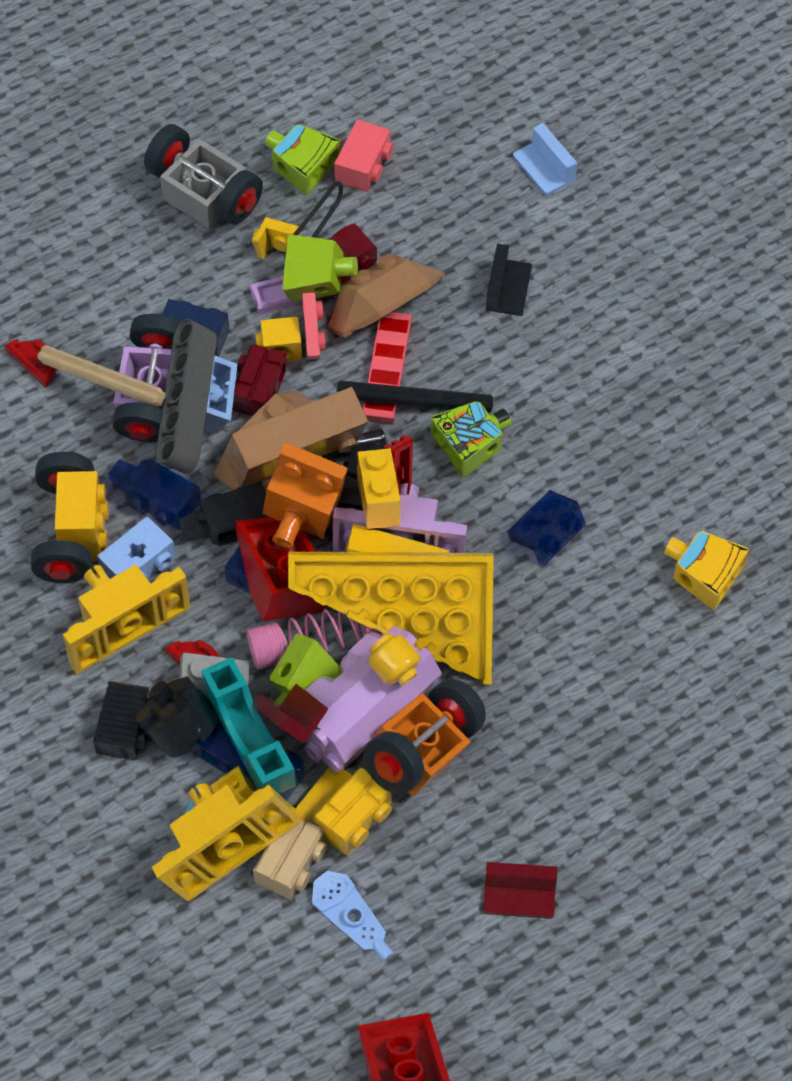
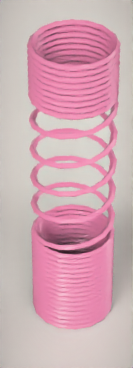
(267, 642)

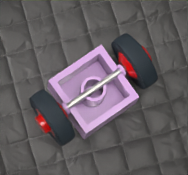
(147, 363)

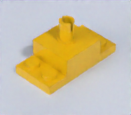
(122, 612)
(222, 835)

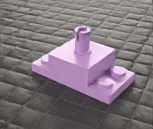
(417, 523)

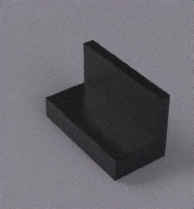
(507, 283)

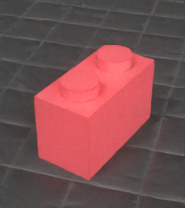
(363, 156)

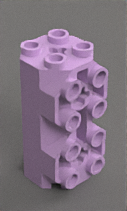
(362, 702)

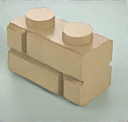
(288, 859)

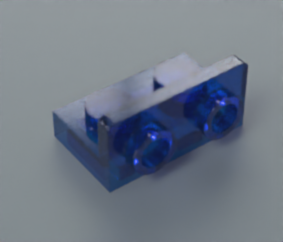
(548, 526)

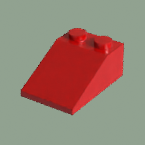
(268, 570)
(402, 1050)

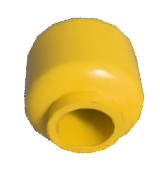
(394, 659)

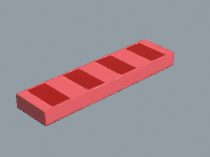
(388, 362)

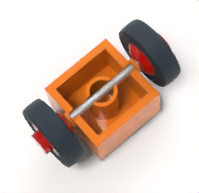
(424, 738)

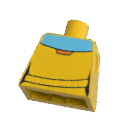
(707, 565)

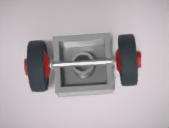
(201, 178)

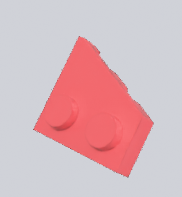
(312, 312)

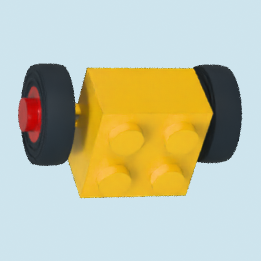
(78, 517)

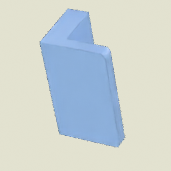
(546, 161)

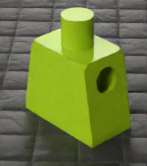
(315, 267)
(302, 665)

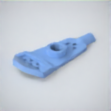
(342, 904)

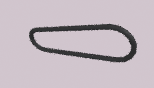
(315, 209)

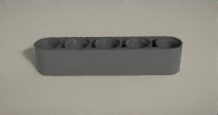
(186, 396)

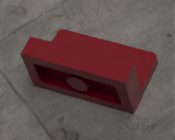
(296, 715)
(520, 890)

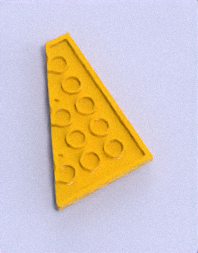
(432, 595)

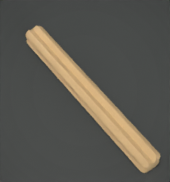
(102, 376)

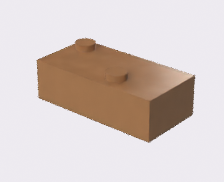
(316, 427)

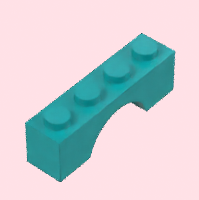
(256, 747)

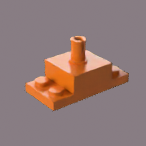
(303, 494)

